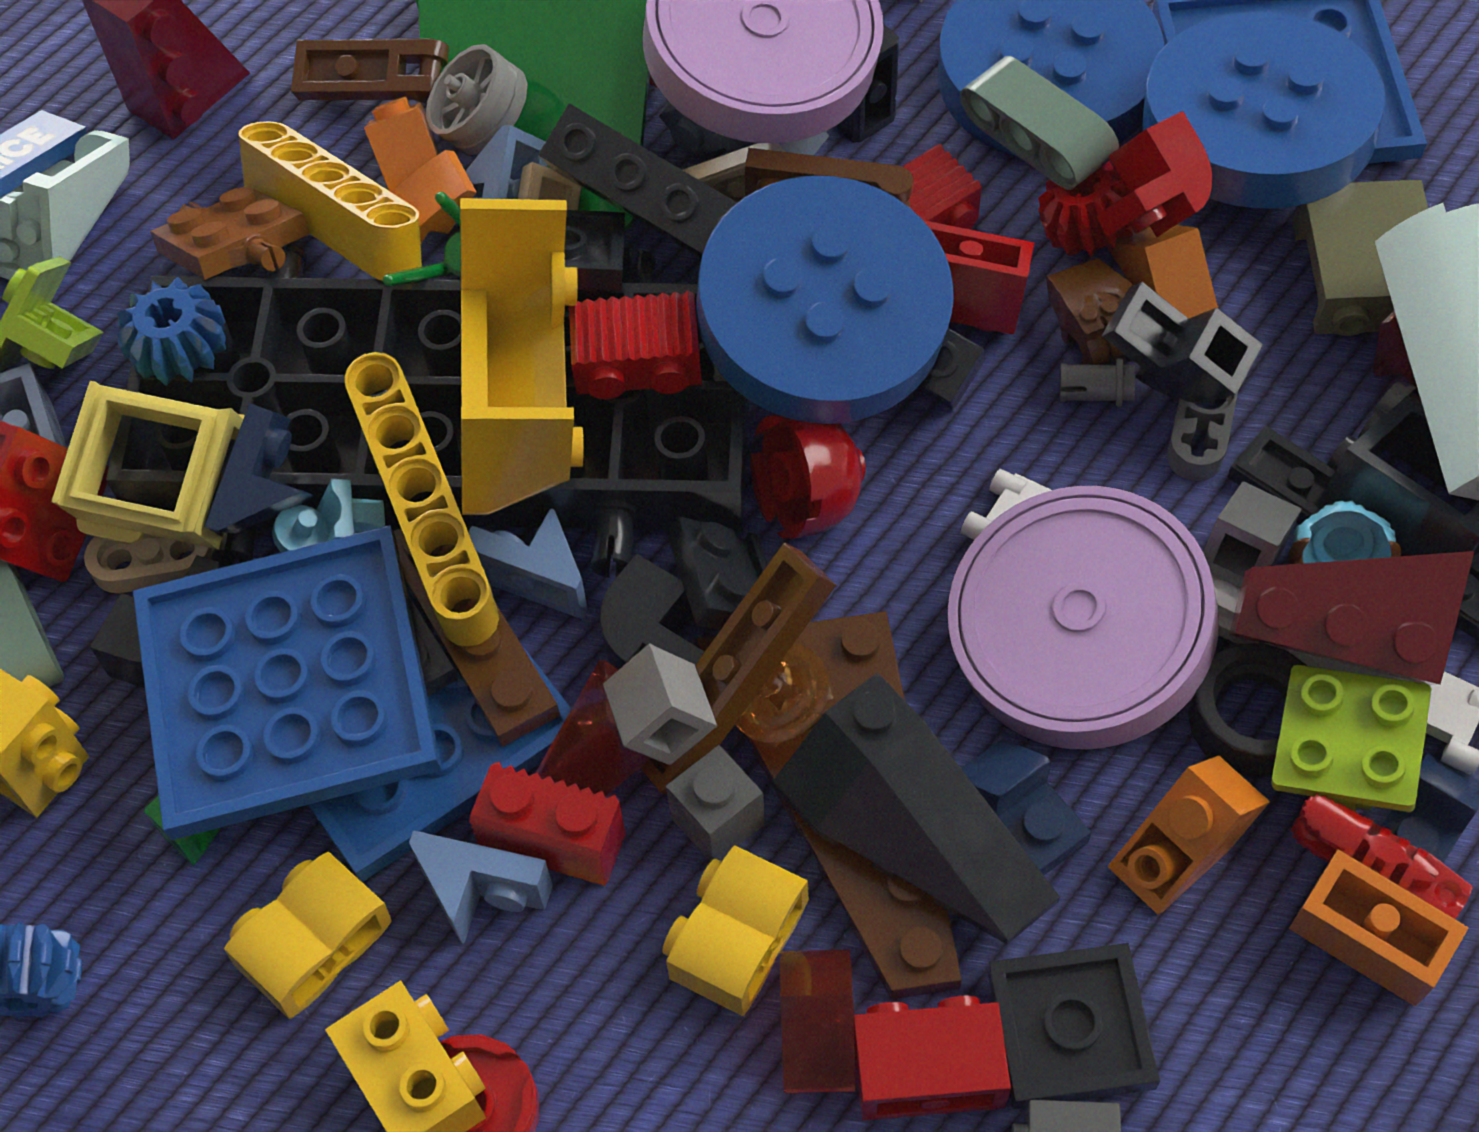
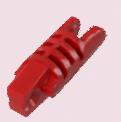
(1332, 826)

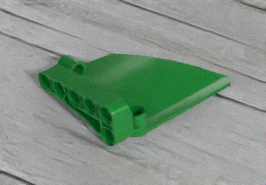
(569, 54)

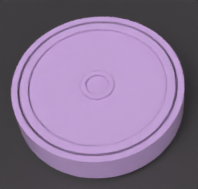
(763, 64)
(1084, 617)

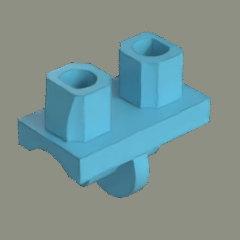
(334, 518)

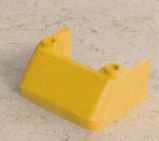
(513, 352)

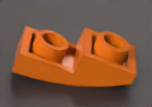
(439, 174)

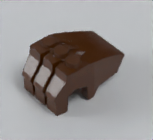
(1085, 304)

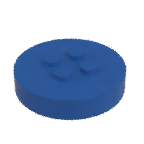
(1082, 46)
(1275, 103)
(823, 299)

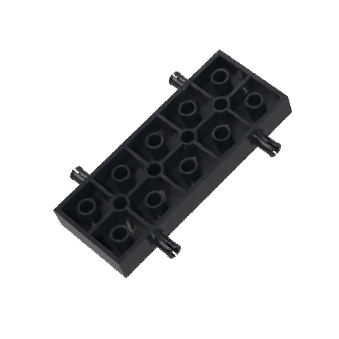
(289, 353)

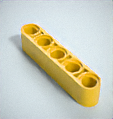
(337, 201)
(426, 522)

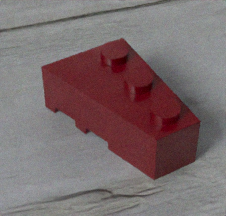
(163, 60)
(1360, 612)

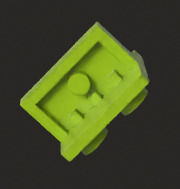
(38, 327)
(1352, 738)

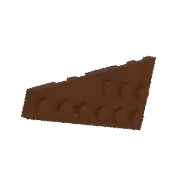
(893, 920)

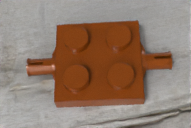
(230, 233)

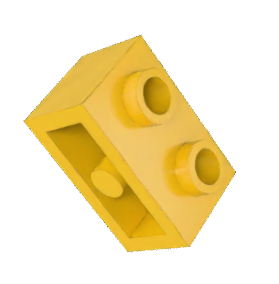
(35, 744)
(403, 1066)

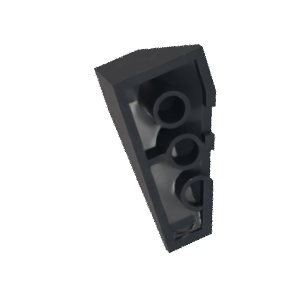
(899, 799)

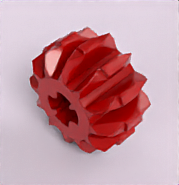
(1071, 214)

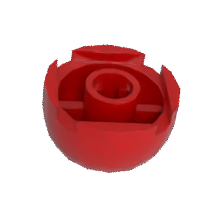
(806, 475)

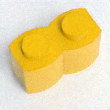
(735, 929)
(307, 933)

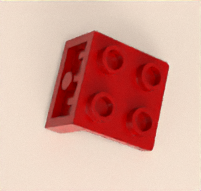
(31, 526)

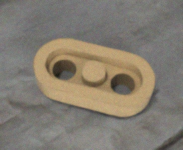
(151, 563)

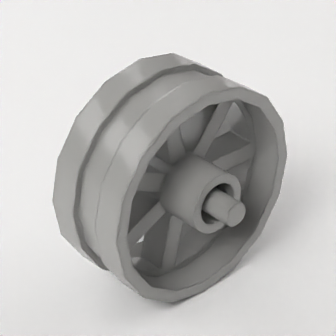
(475, 98)

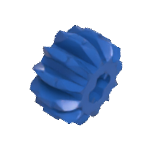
(171, 331)
(37, 970)

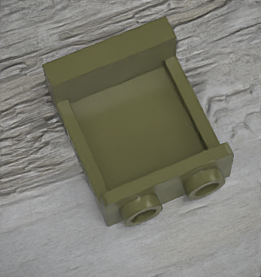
(1344, 252)

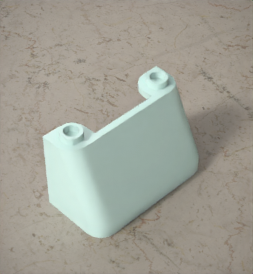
(61, 205)

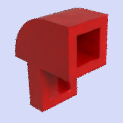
(1165, 178)

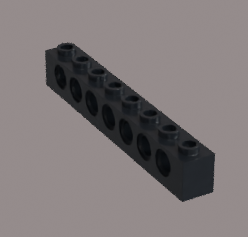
(689, 212)

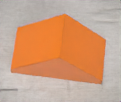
(1170, 266)

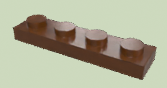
(751, 648)
(495, 671)

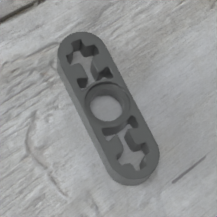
(1218, 427)

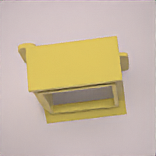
(129, 521)

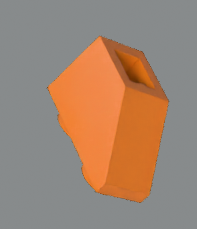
(400, 140)
(1188, 832)

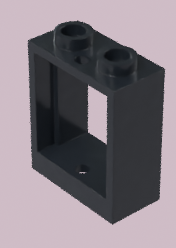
(1417, 516)

